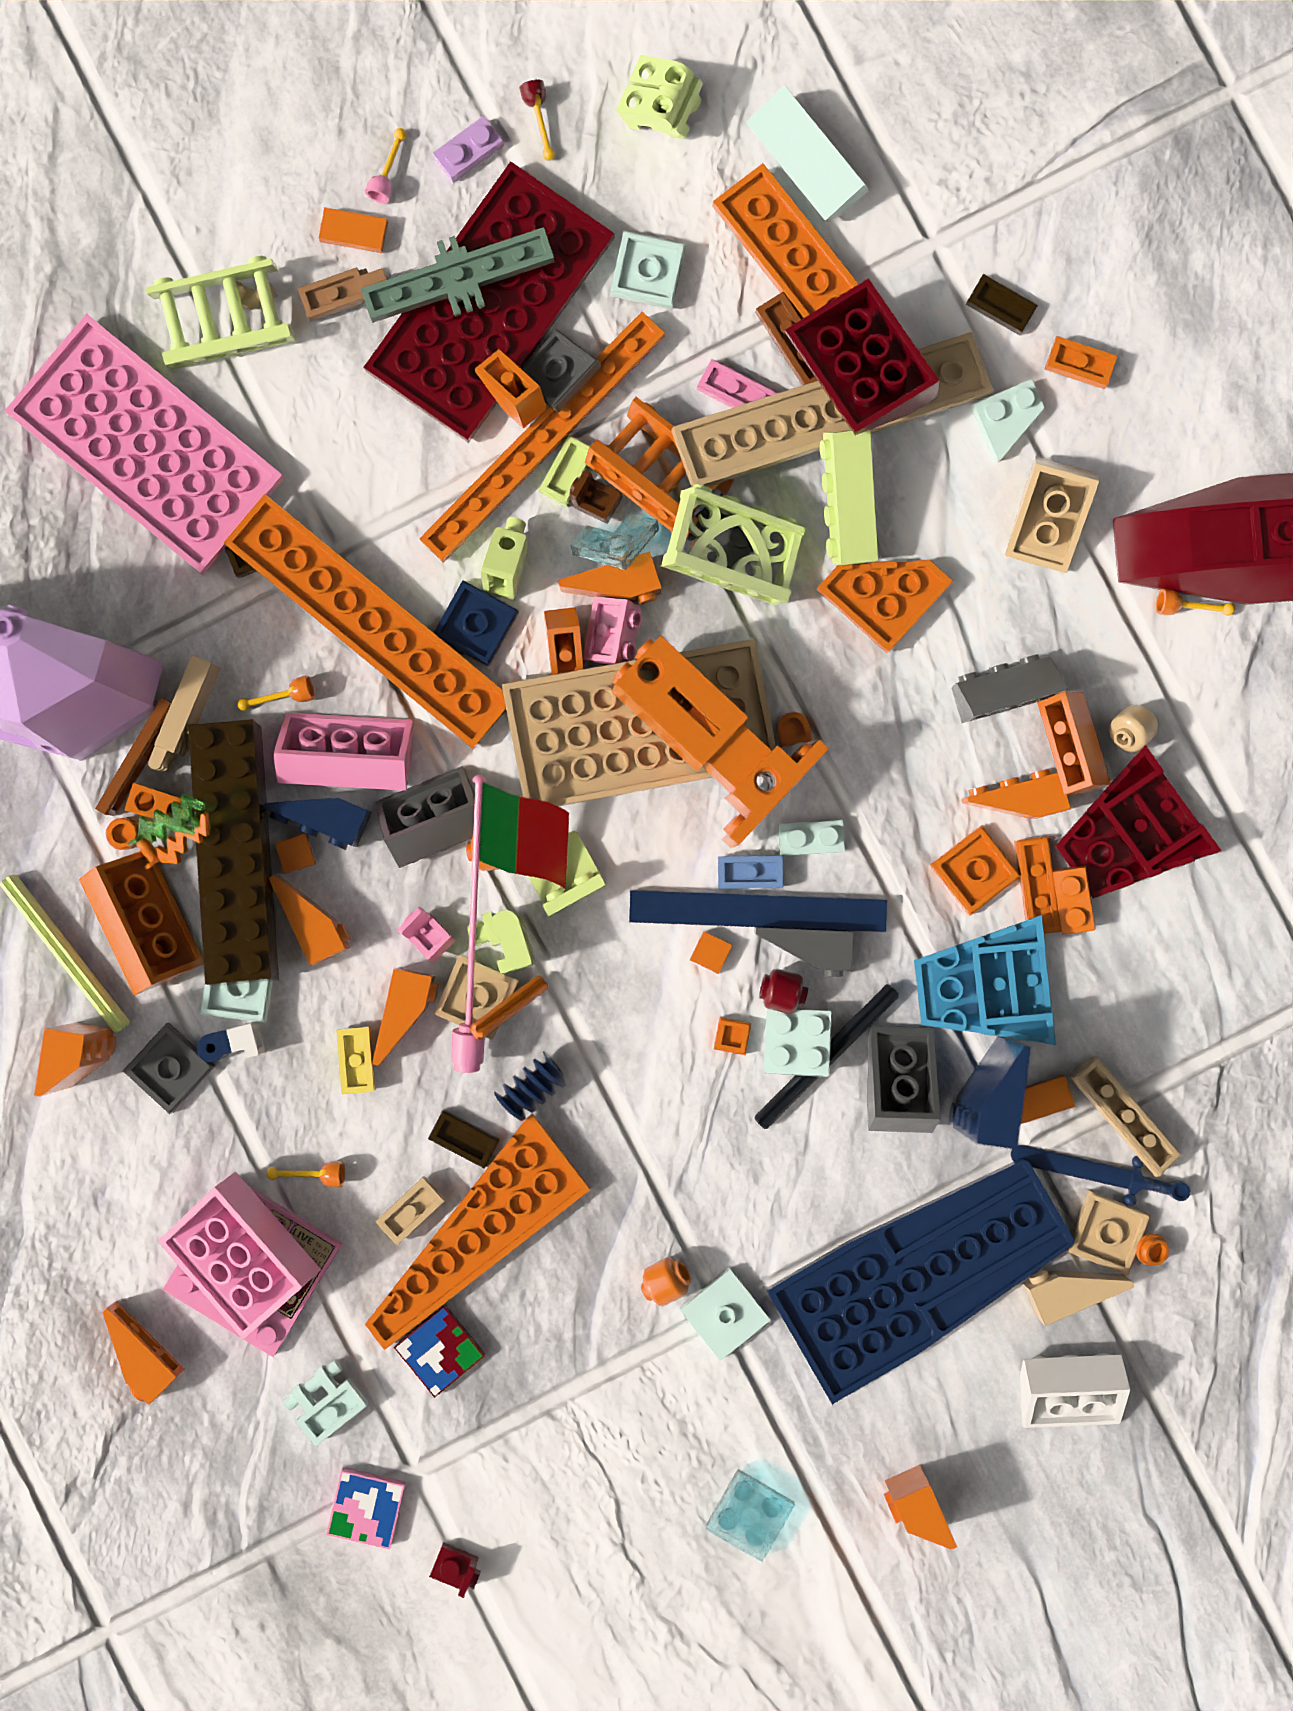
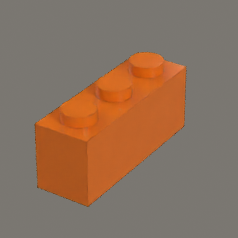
(1073, 743)

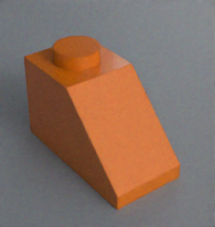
(512, 388)
(563, 640)

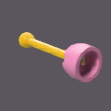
(380, 187)

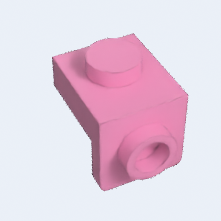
(426, 934)

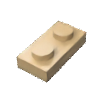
(410, 1210)

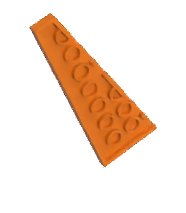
(507, 1205)

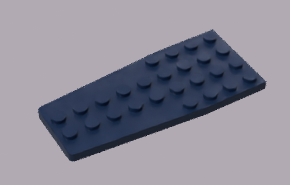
(918, 1276)

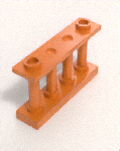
(630, 478)

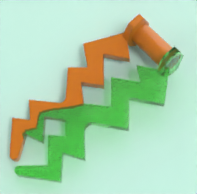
(150, 830)

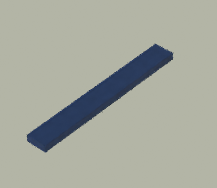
(758, 911)

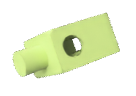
(505, 559)

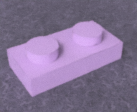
(468, 149)

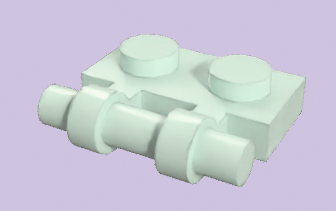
(332, 1410)

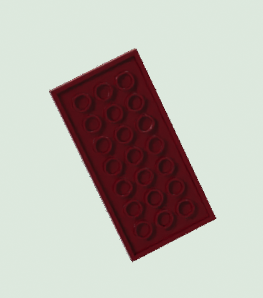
(434, 355)

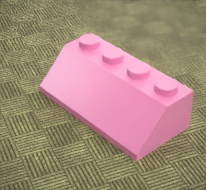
(344, 751)

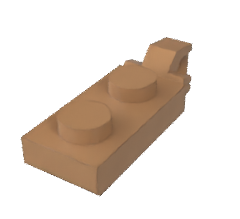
(337, 292)

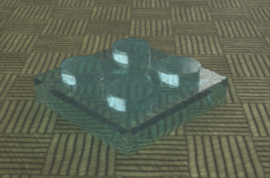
(750, 1515)

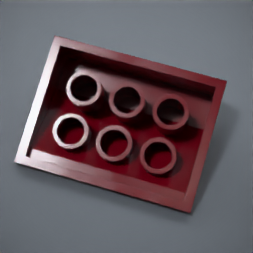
(864, 359)

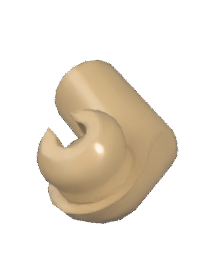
(250, 297)

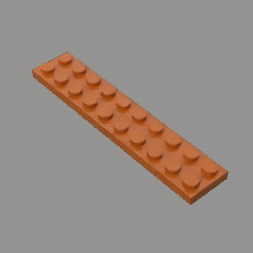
(368, 621)

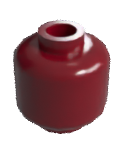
(783, 991)

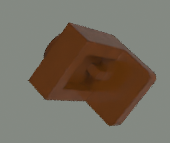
(594, 497)

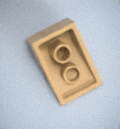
(1051, 514)

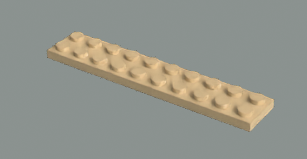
(795, 420)

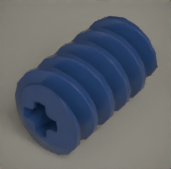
(531, 1088)

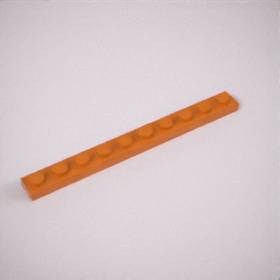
(540, 440)

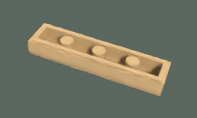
(1125, 1115)

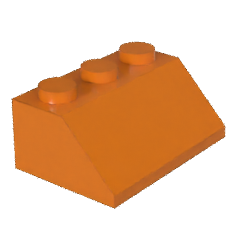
(71, 1055)

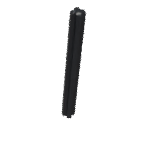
(839, 1045)

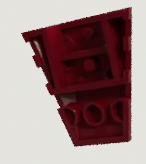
(1135, 830)

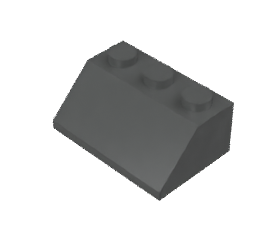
(1007, 688)
(428, 817)

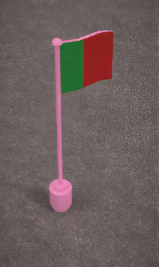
(521, 839)

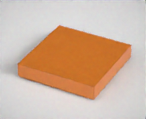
(975, 870)

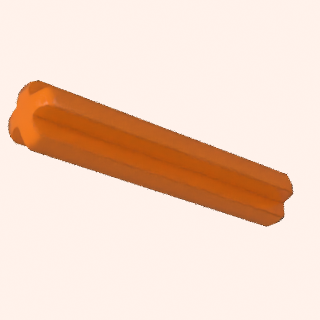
(508, 1007)

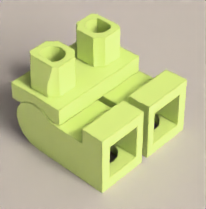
(662, 98)
(509, 931)

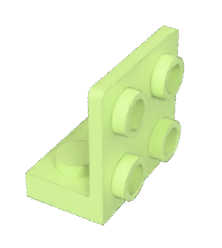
(581, 879)

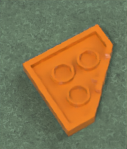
(884, 596)

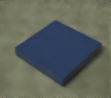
(476, 623)

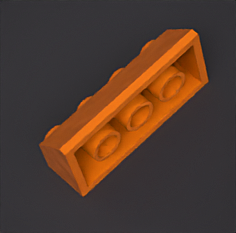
(141, 921)

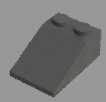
(902, 1080)

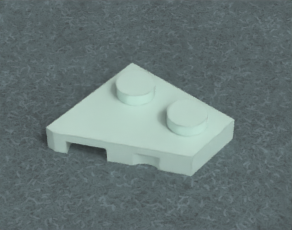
(1007, 416)

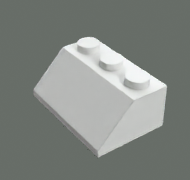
(1073, 1390)

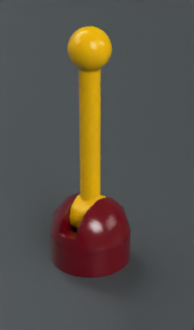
(534, 95)

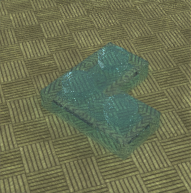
(616, 547)

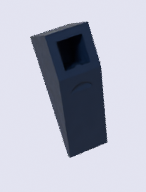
(329, 816)

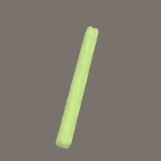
(65, 953)

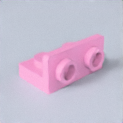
(612, 631)

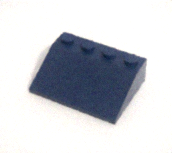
(993, 1097)

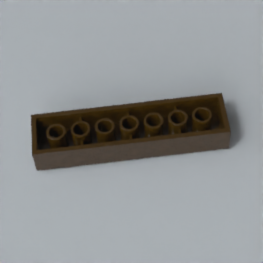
(236, 855)

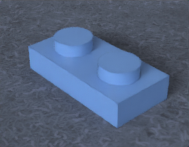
(750, 872)

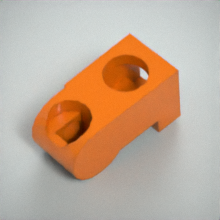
(146, 800)

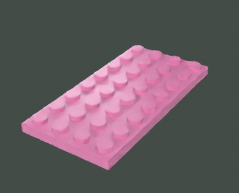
(143, 443)

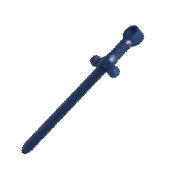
(1101, 1173)

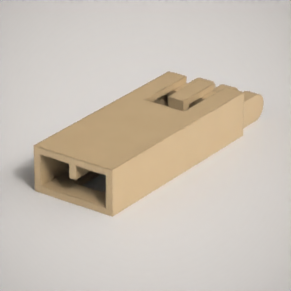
(184, 711)

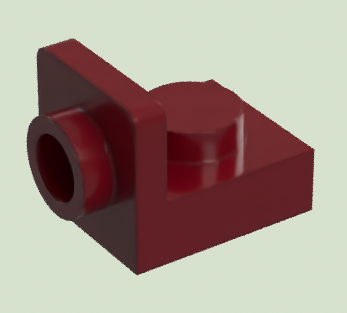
(456, 1568)

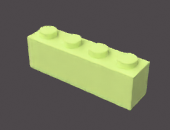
(849, 497)

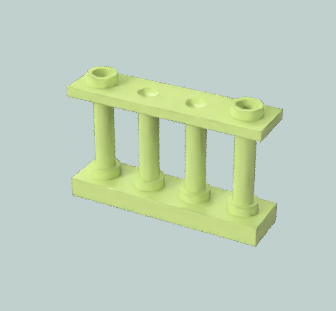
(213, 346)

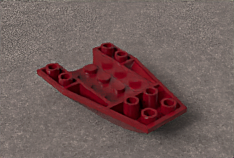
(1214, 542)

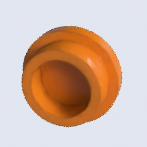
(1152, 1249)

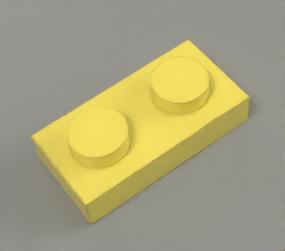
(356, 1060)

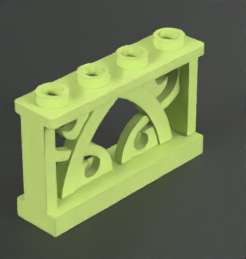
(695, 561)

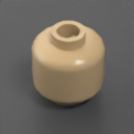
(1133, 728)

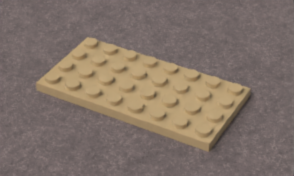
(587, 745)

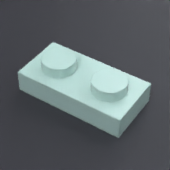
(811, 838)

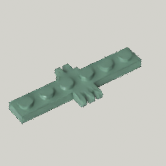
(458, 275)

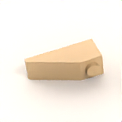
(1067, 1292)

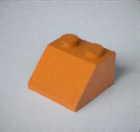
(916, 1506)

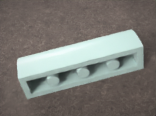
(807, 155)

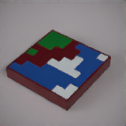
(439, 1350)

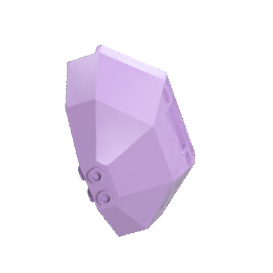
(69, 687)

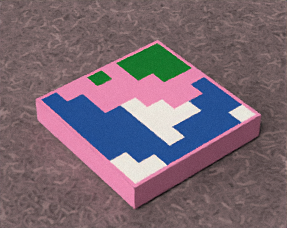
(366, 1508)

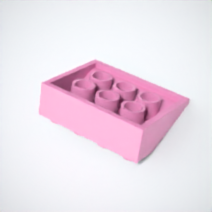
(239, 1255)

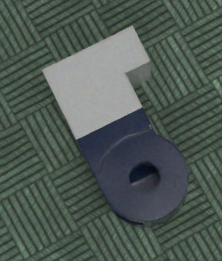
(222, 1043)

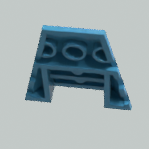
(990, 985)

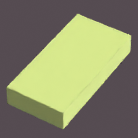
(564, 470)

